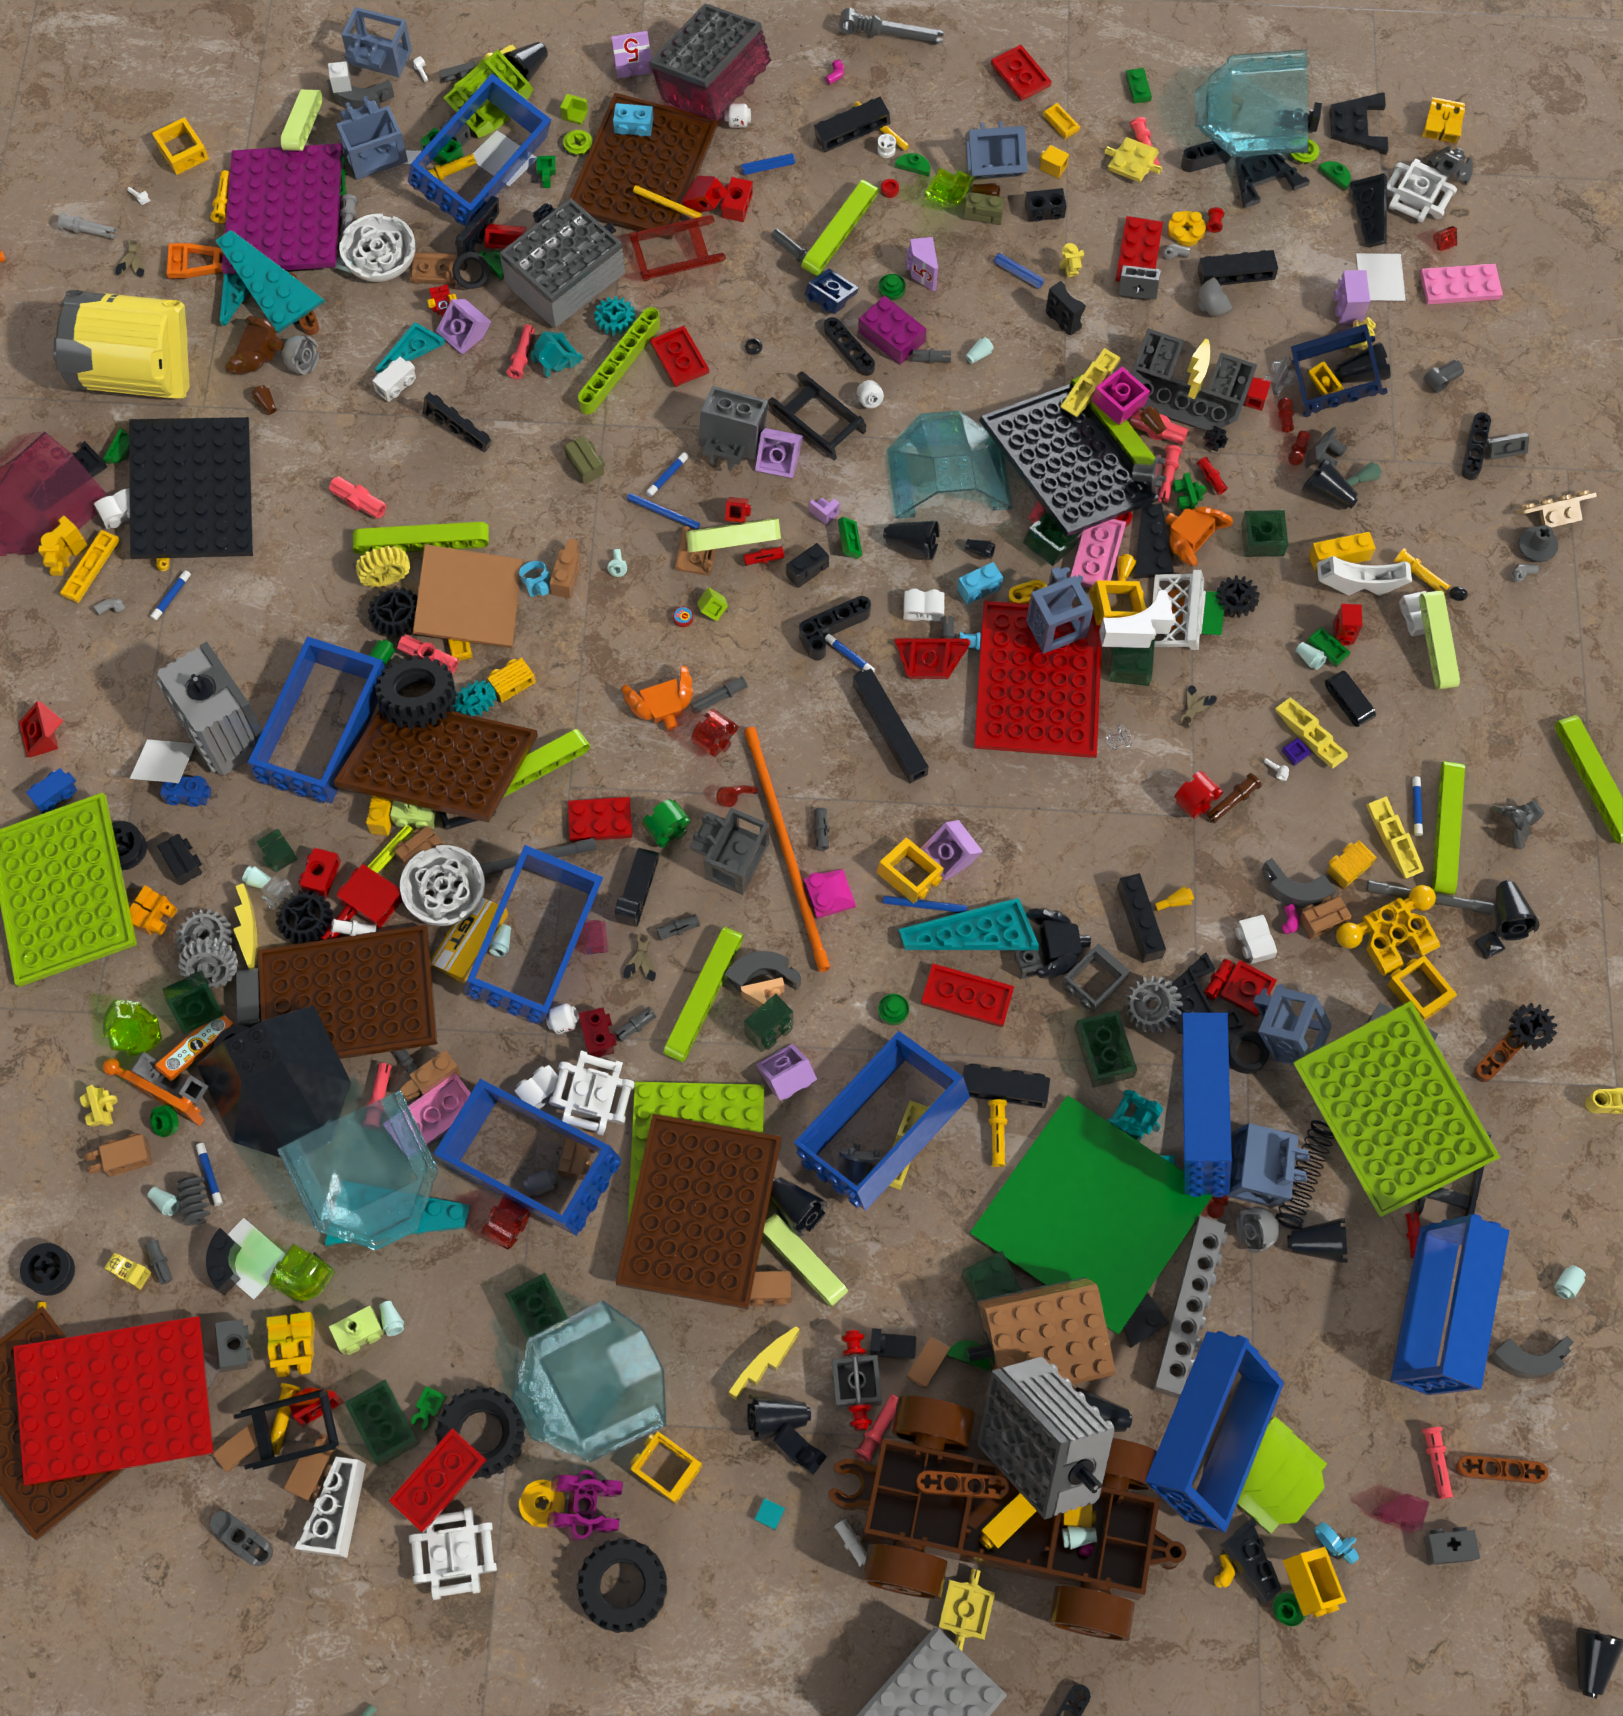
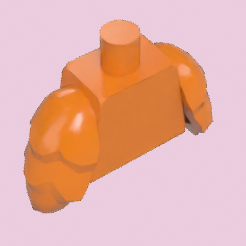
(1193, 529)
(661, 701)

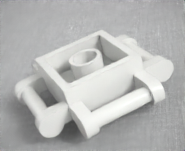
(1419, 190)
(591, 1093)
(453, 1554)

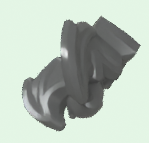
(1453, 162)
(1522, 817)

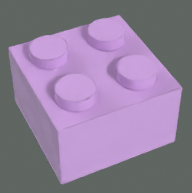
(1352, 296)

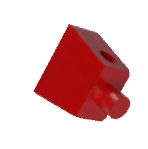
(704, 194)

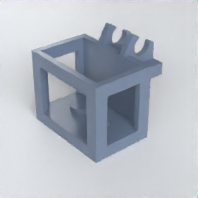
(374, 51)
(370, 139)
(996, 152)
(1053, 607)
(1283, 1030)
(1264, 1165)

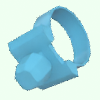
(539, 585)
(1334, 1544)

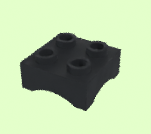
(1064, 308)

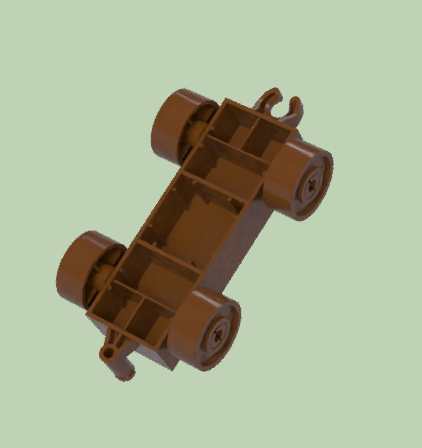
(950, 1525)

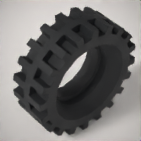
(417, 709)
(503, 1409)
(651, 1599)

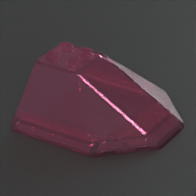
(38, 488)

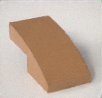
(928, 1362)
(237, 1448)

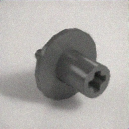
(1150, 473)
(1538, 543)
(860, 1161)

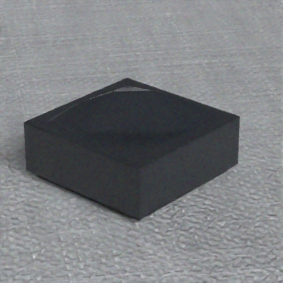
(1490, 945)

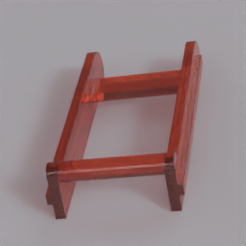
(693, 227)

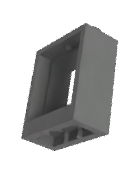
(1109, 963)

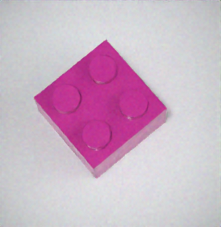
(1120, 396)

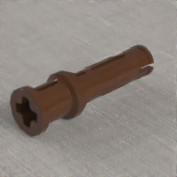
(1240, 792)

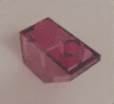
(1405, 1511)

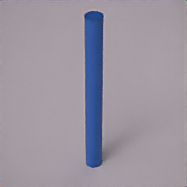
(663, 511)
(925, 904)

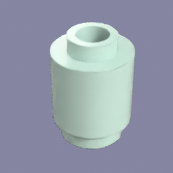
(1570, 1282)

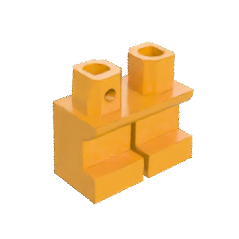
(149, 910)

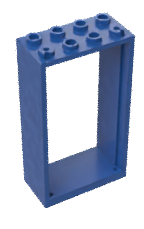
(516, 108)
(338, 658)
(556, 870)
(857, 1093)
(1206, 1104)
(471, 1120)
(1470, 1311)
(1195, 1421)

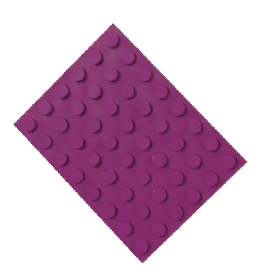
(286, 204)

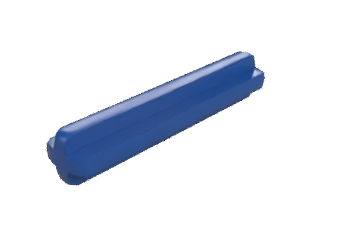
(767, 164)
(1019, 270)

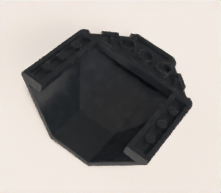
(276, 1081)

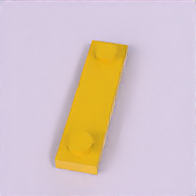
(89, 566)

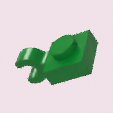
(546, 166)

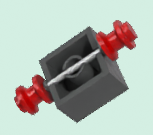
(856, 1381)

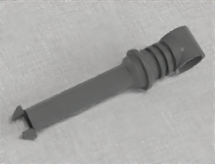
(851, 21)

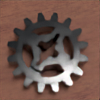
(1244, 592)
(1541, 1024)

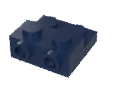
(830, 291)

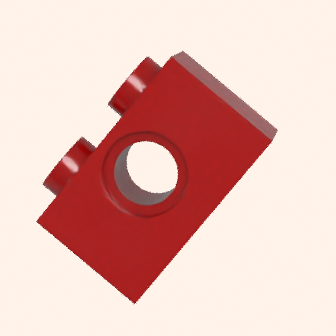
(738, 198)
(1347, 623)
(320, 860)

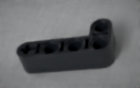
(857, 612)
(631, 904)

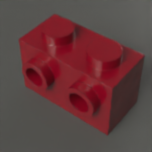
(596, 1032)

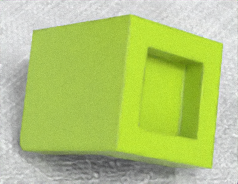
(574, 109)
(712, 604)

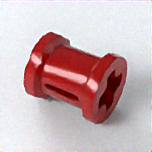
(1215, 218)

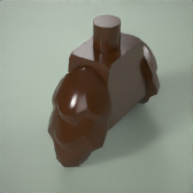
(255, 347)

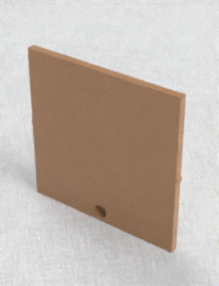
(467, 596)

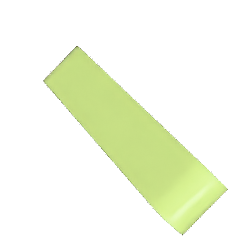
(301, 120)
(733, 535)
(1439, 640)
(803, 1260)

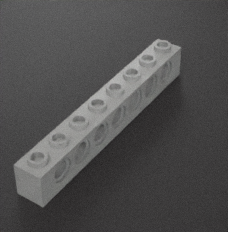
(1204, 1230)

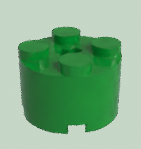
(666, 822)

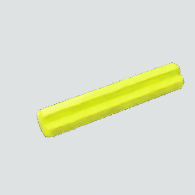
(388, 852)

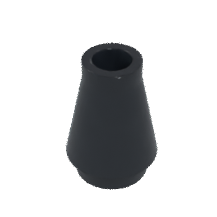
(982, 548)

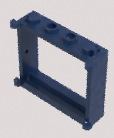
(1328, 344)

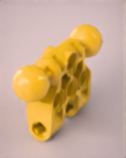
(1388, 959)

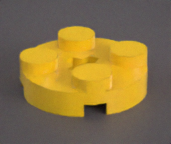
(1190, 219)
(530, 1497)

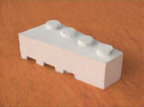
(335, 1510)

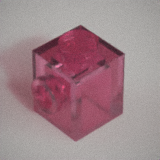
(596, 937)

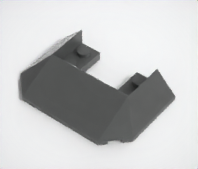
(1212, 406)

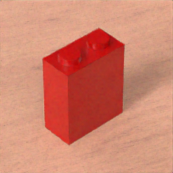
(370, 896)

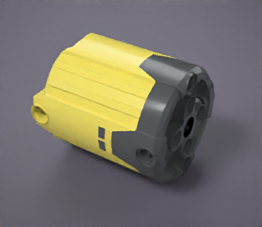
(122, 344)

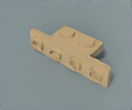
(1558, 512)

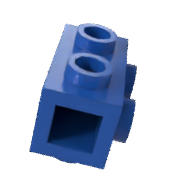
(52, 790)
(189, 791)

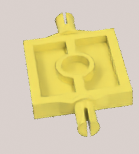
(1133, 159)
(966, 1609)

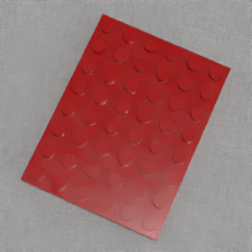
(1033, 697)
(112, 1400)

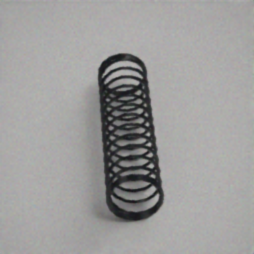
(1290, 1216)

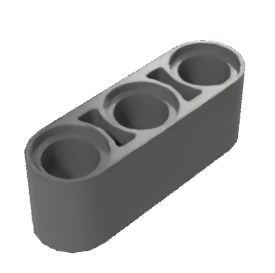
(248, 997)

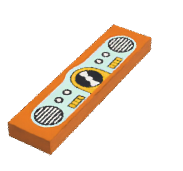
(192, 1048)

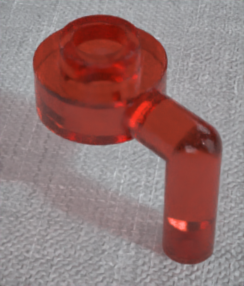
(732, 794)

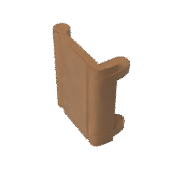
(433, 268)
(693, 562)

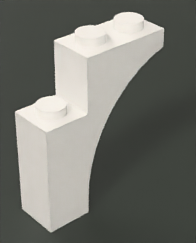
(1354, 577)
(1141, 628)

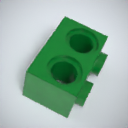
(450, 152)

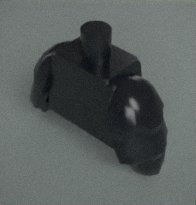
(1059, 941)

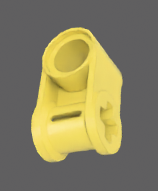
(1610, 1100)

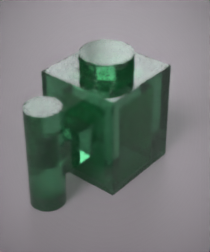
(277, 852)

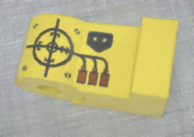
(127, 1270)

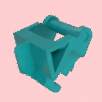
(551, 353)
(1144, 1118)

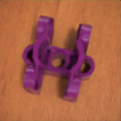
(586, 1518)

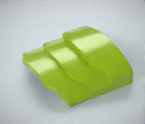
(488, 116)
(1281, 1479)

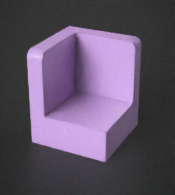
(824, 510)

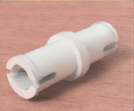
(351, 928)
(852, 1541)

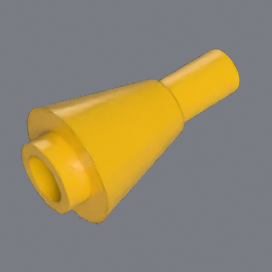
(1124, 566)
(1179, 898)

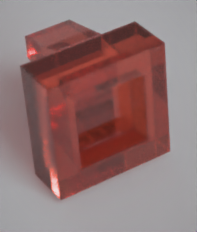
(1446, 238)

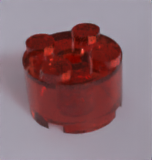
(714, 733)
(506, 1223)

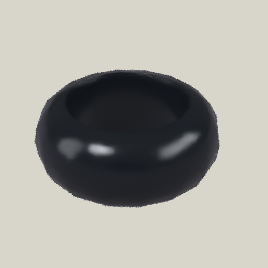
(753, 351)
(1458, 593)

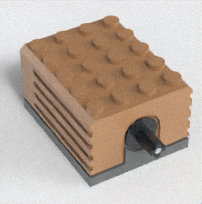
(1052, 1322)

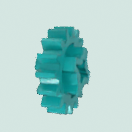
(614, 315)
(475, 698)

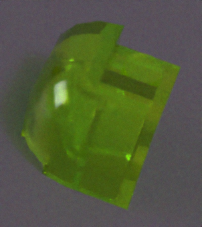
(948, 189)
(131, 1027)
(300, 1275)

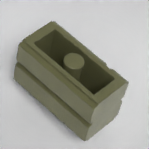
(984, 208)
(584, 460)

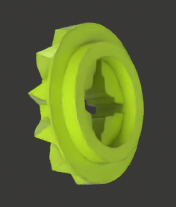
(582, 137)
(1311, 155)

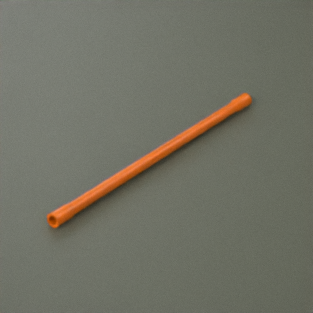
(818, 951)

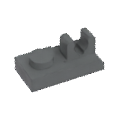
(451, 73)
(1508, 446)

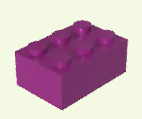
(892, 330)

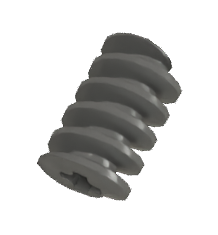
(191, 1201)

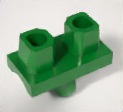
(1192, 492)

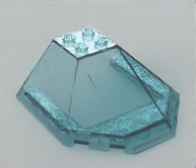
(1256, 104)
(946, 455)
(364, 1174)
(591, 1384)

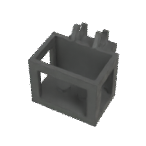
(731, 426)
(729, 849)

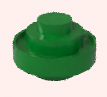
(892, 286)
(893, 1009)
(164, 1120)
(1287, 1609)

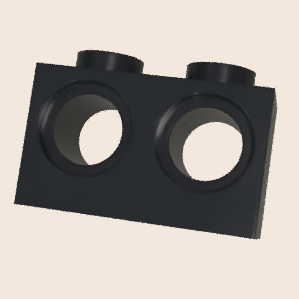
(1045, 204)

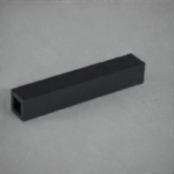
(890, 725)

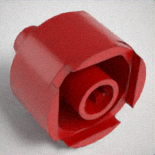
(1197, 795)

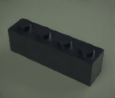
(852, 124)
(1238, 267)
(1141, 918)
(1005, 1085)

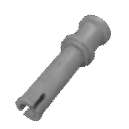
(347, 212)
(78, 225)

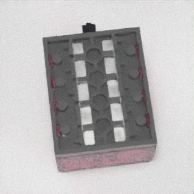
(710, 61)

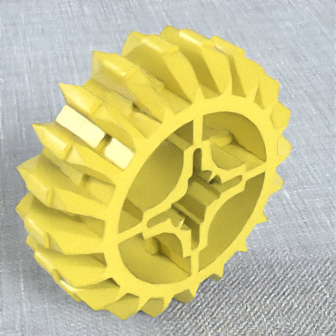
(382, 566)

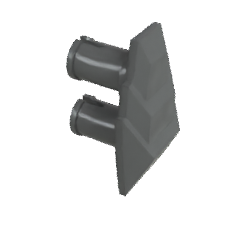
(1318, 452)

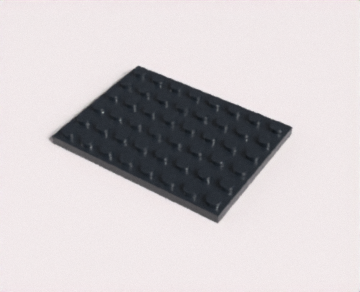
(1067, 461)
(190, 488)

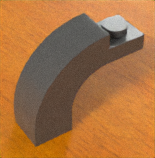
(379, 93)
(1293, 892)
(760, 964)
(180, 1086)
(1524, 1365)

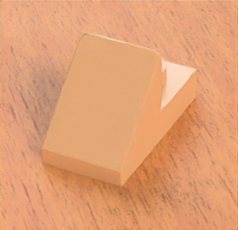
(756, 992)

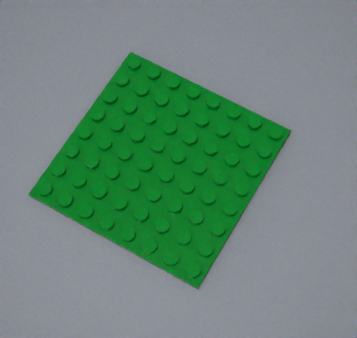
(1091, 1209)

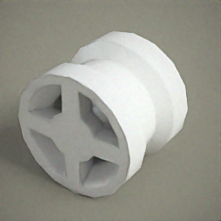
(884, 141)

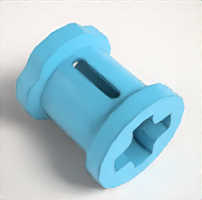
(974, 638)

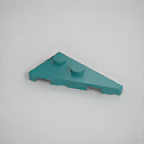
(233, 294)
(412, 345)

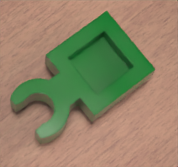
(428, 1404)

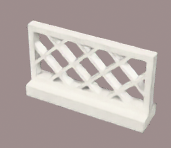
(1193, 607)

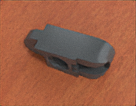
(226, 1527)

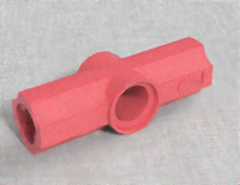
(1172, 433)
(357, 497)
(413, 647)

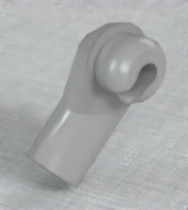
(1175, 250)
(1524, 569)
(108, 604)

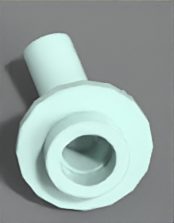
(617, 566)

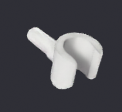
(419, 63)
(141, 197)
(1283, 771)

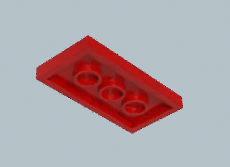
(1139, 244)
(967, 995)
(437, 1480)

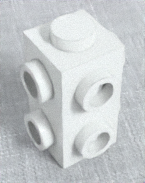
(394, 379)

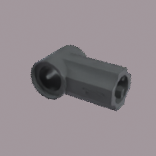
(1440, 378)

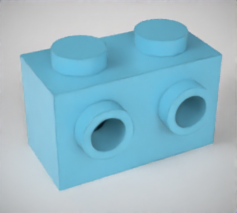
(633, 119)
(980, 583)

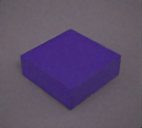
(1296, 751)

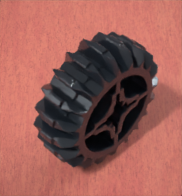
(385, 606)
(309, 902)

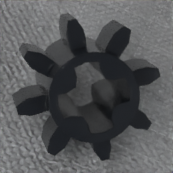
(1215, 438)

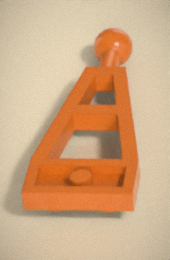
(178, 260)
(181, 1106)

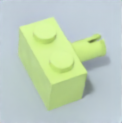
(416, 816)
(357, 1330)

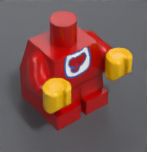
(440, 299)

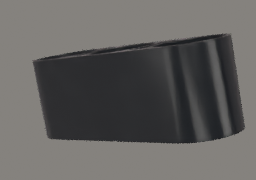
(1203, 156)
(1350, 698)

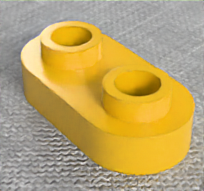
(1024, 591)

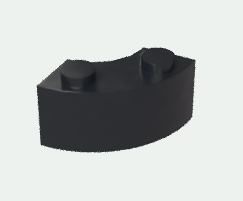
(221, 1261)

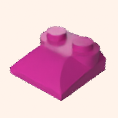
(829, 893)

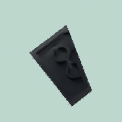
(1248, 1556)

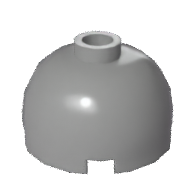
(1213, 299)
(300, 354)
(1257, 1228)

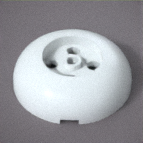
(389, 243)
(420, 878)

